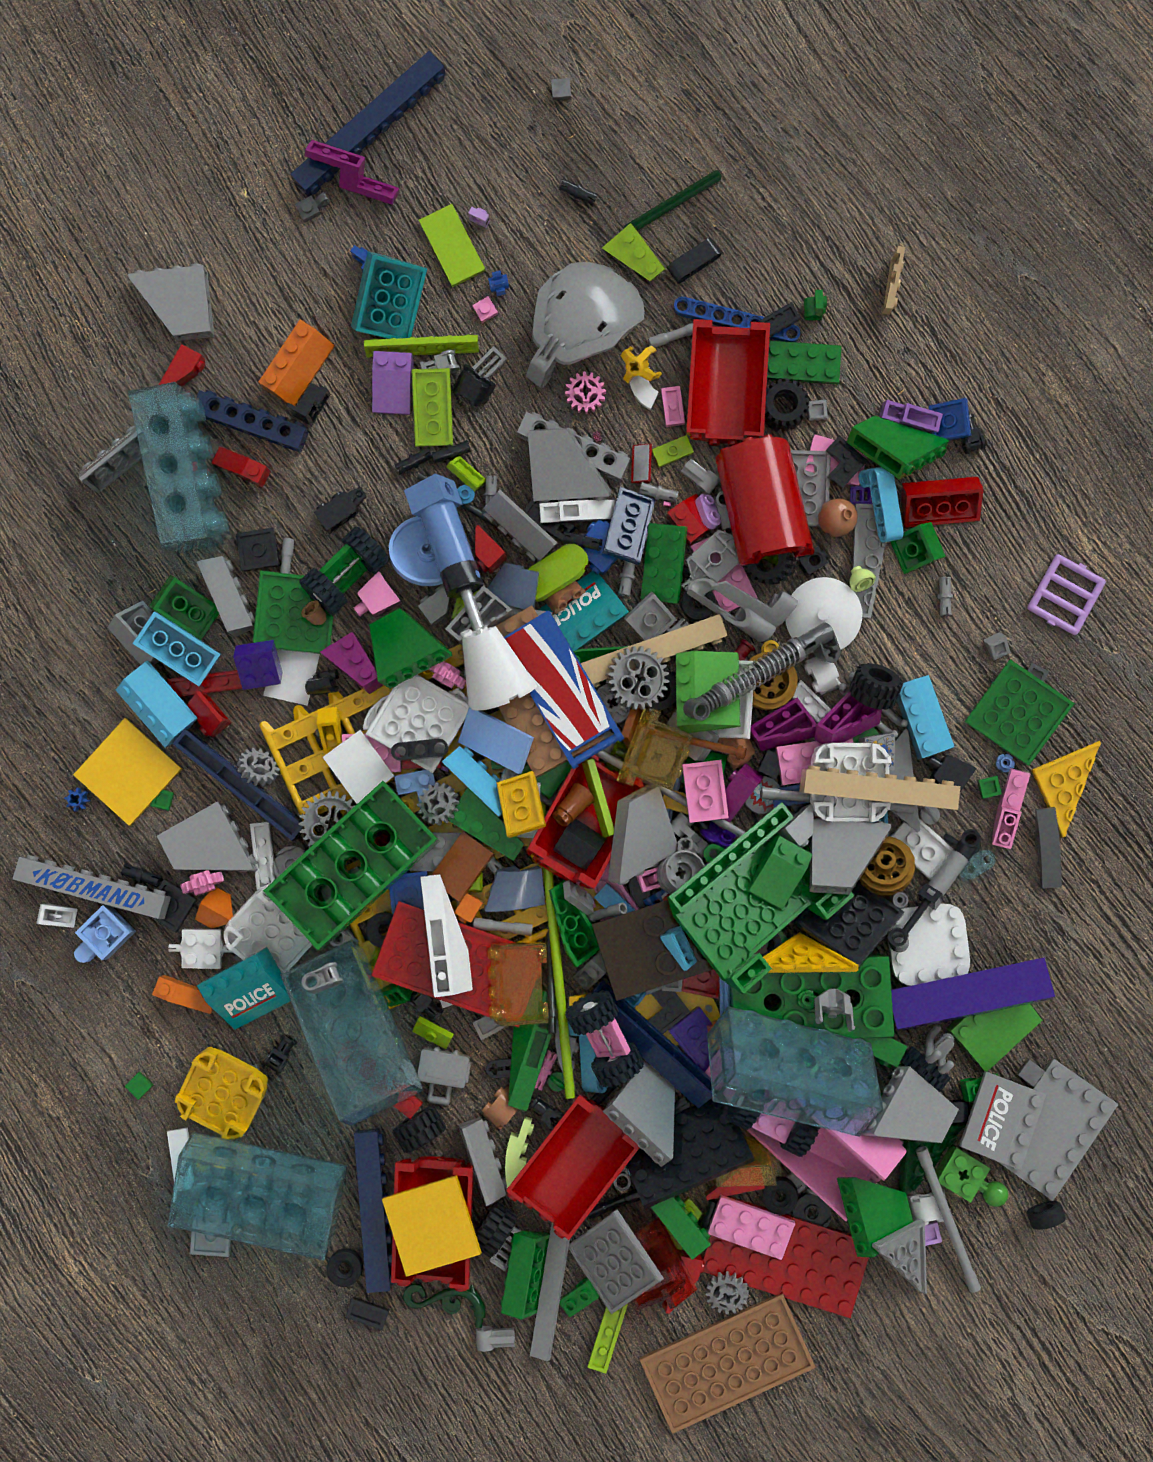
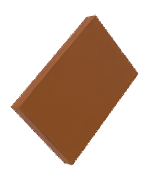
(463, 865)

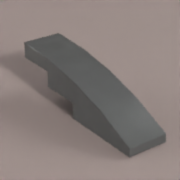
(1048, 847)

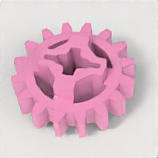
(593, 392)
(447, 675)
(202, 882)

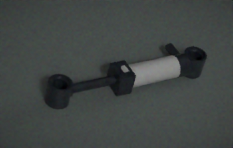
(933, 892)

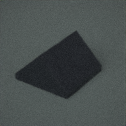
(579, 844)

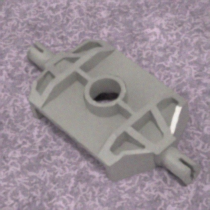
(700, 564)

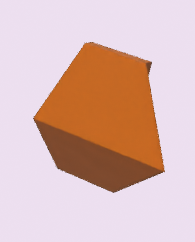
(215, 909)

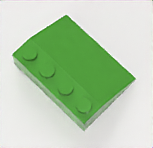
(695, 676)
(993, 1034)

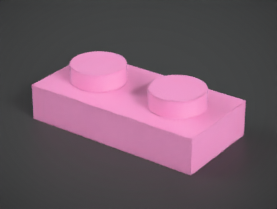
(672, 406)

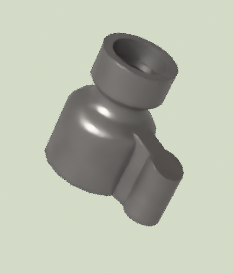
(899, 899)

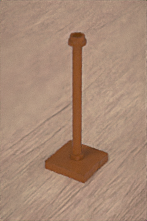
(633, 720)

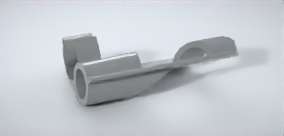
(753, 616)

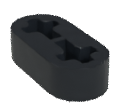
(499, 1063)

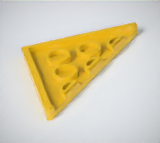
(1064, 781)
(807, 955)

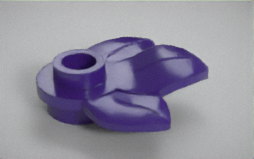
(717, 835)

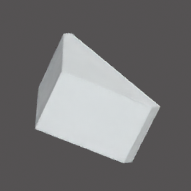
(57, 915)

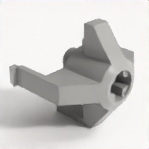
(834, 1003)

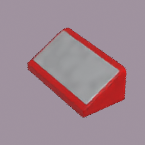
(641, 463)

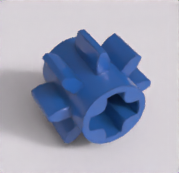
(498, 283)
(72, 798)

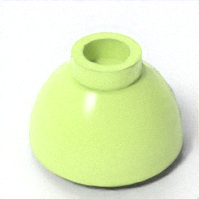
(861, 579)

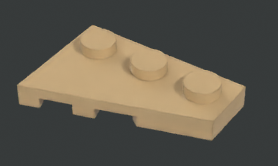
(893, 281)

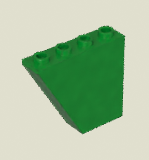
(896, 446)
(403, 648)
(872, 1212)

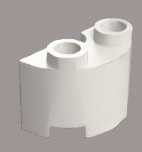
(824, 675)
(925, 1207)

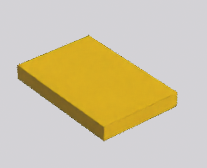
(521, 804)

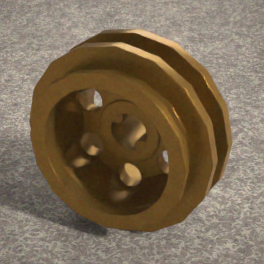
(781, 697)
(891, 851)

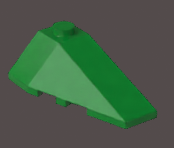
(574, 928)

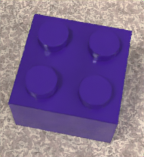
(258, 664)

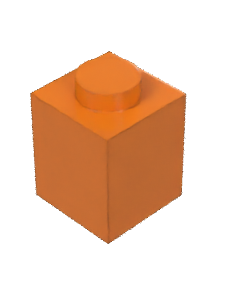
(468, 908)

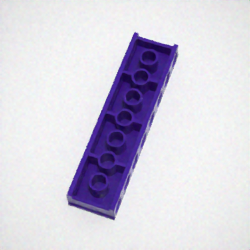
(972, 994)

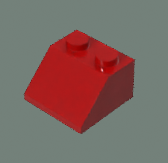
(687, 515)
(487, 551)
(208, 714)

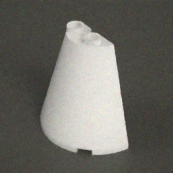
(492, 669)

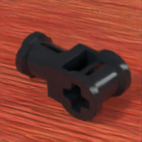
(975, 441)
(425, 1004)
(277, 1056)
(545, 1111)

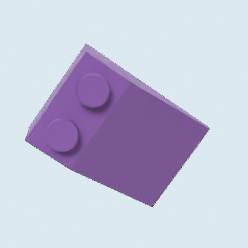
(392, 382)

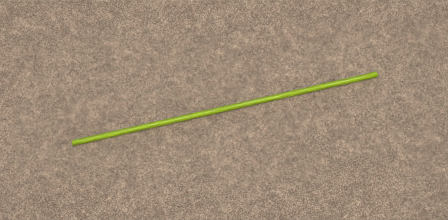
(559, 984)

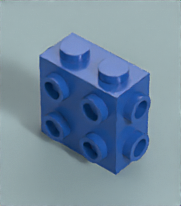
(599, 561)

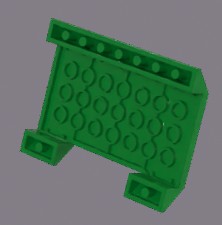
(730, 921)

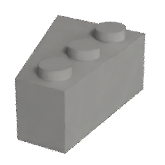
(491, 610)

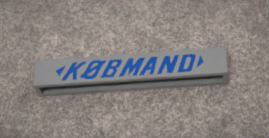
(92, 888)

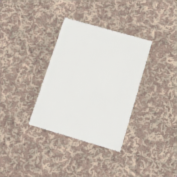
(296, 670)
(358, 766)

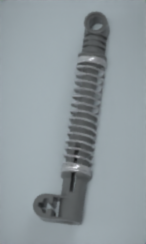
(819, 640)

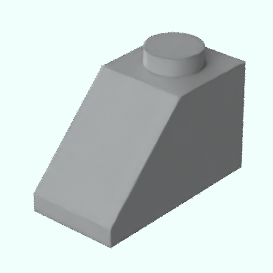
(800, 827)

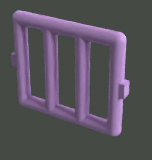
(1042, 592)

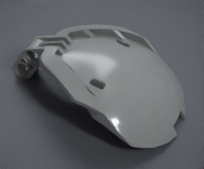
(569, 326)

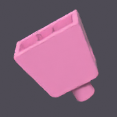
(376, 597)

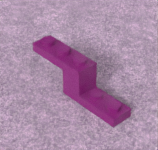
(351, 172)

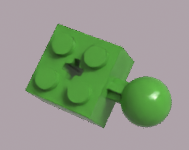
(972, 1180)

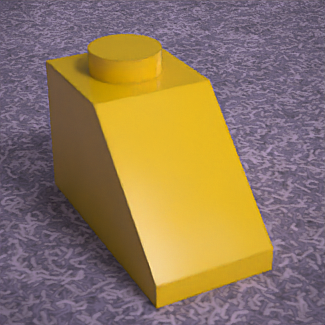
(329, 728)

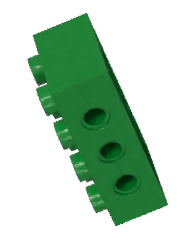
(327, 861)
(870, 1007)

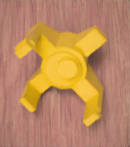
(638, 364)

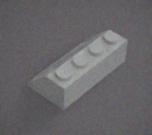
(518, 526)
(227, 595)
(481, 1155)

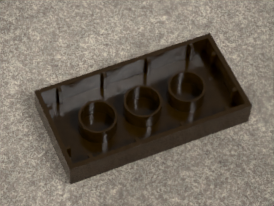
(637, 956)

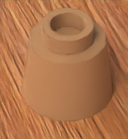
(314, 613)

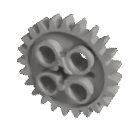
(622, 670)
(312, 818)

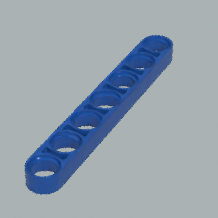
(728, 314)

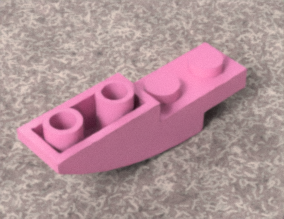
(1009, 808)

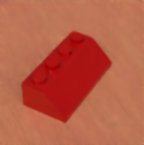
(941, 501)

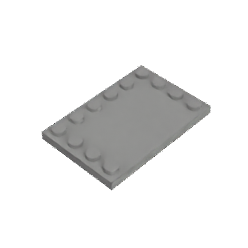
(1065, 1128)

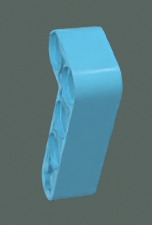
(884, 502)
(587, 1054)

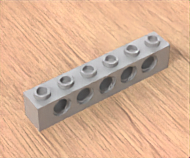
(615, 471)

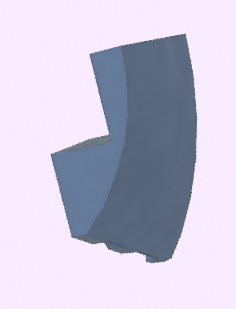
(515, 586)
(516, 889)

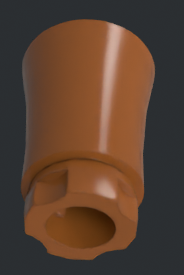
(573, 804)

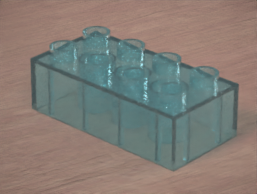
(353, 1036)

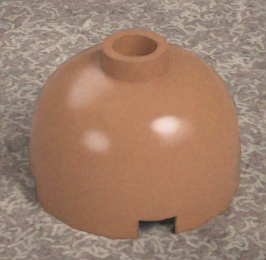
(838, 517)

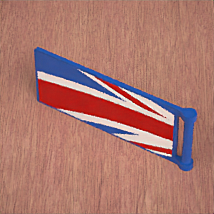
(563, 688)

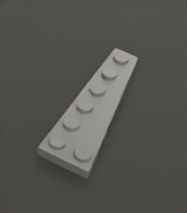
(867, 553)

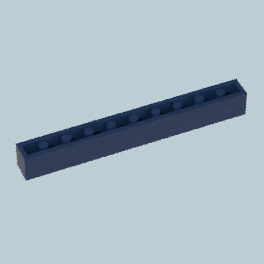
(373, 120)

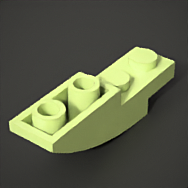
(517, 1146)

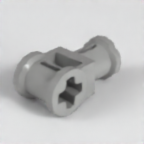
(441, 361)

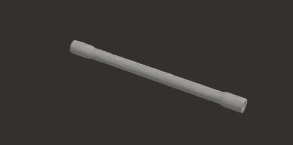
(777, 794)
(927, 1165)

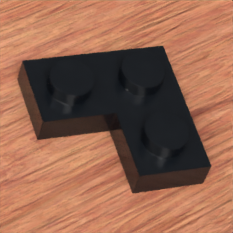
(849, 462)
(672, 1010)

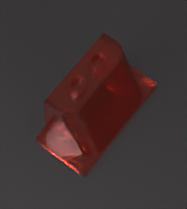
(661, 1249)

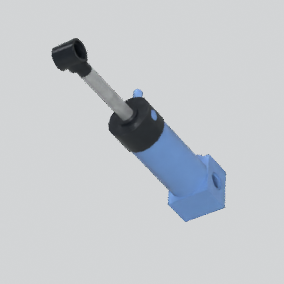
(437, 503)

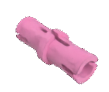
(548, 1062)

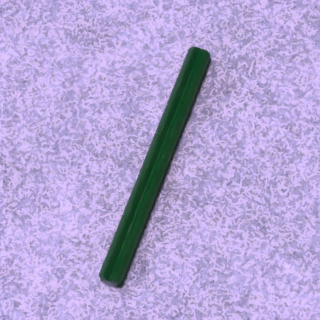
(676, 200)

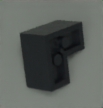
(310, 404)

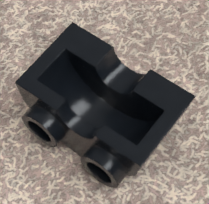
(473, 387)
(322, 683)

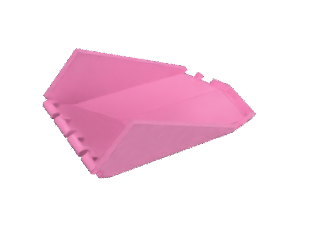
(837, 1156)

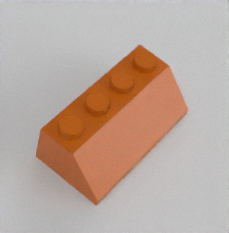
(296, 363)

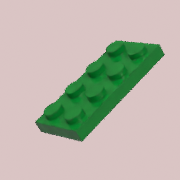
(804, 362)
(664, 562)

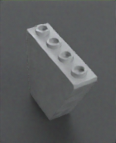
(179, 299)
(562, 468)
(640, 834)
(207, 843)
(842, 853)
(912, 1110)
(646, 1112)

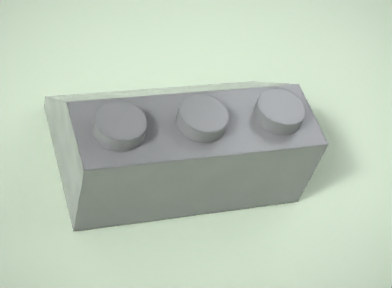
(127, 626)

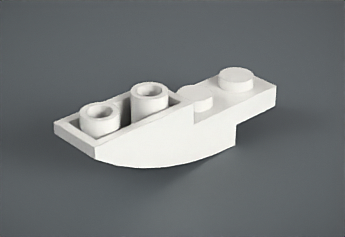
(576, 511)

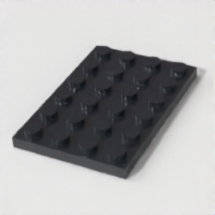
(702, 1150)

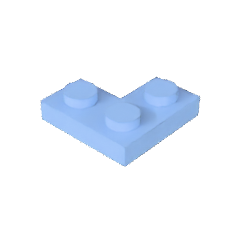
(414, 782)

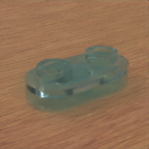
(978, 864)

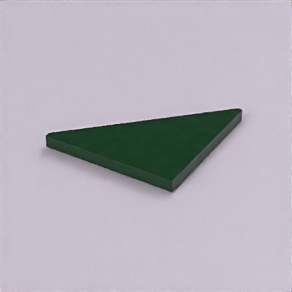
(911, 1169)

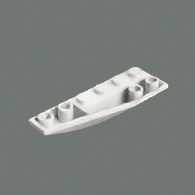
(445, 941)

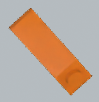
(180, 993)

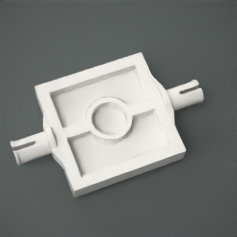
(201, 948)

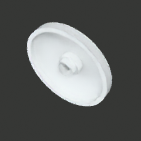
(827, 602)

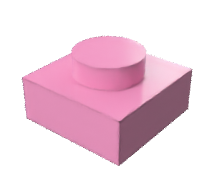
(485, 309)

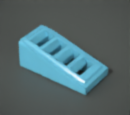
(679, 947)

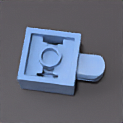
(104, 936)

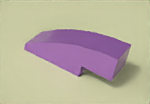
(911, 416)

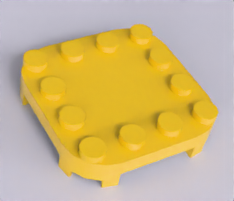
(221, 1093)

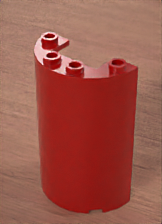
(727, 382)
(763, 499)
(547, 837)
(573, 1167)
(419, 1173)

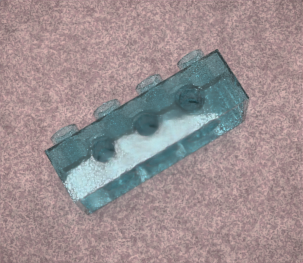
(177, 468)
(793, 1072)
(257, 1195)

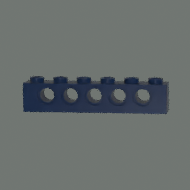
(294, 441)

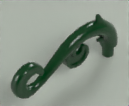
(448, 1306)

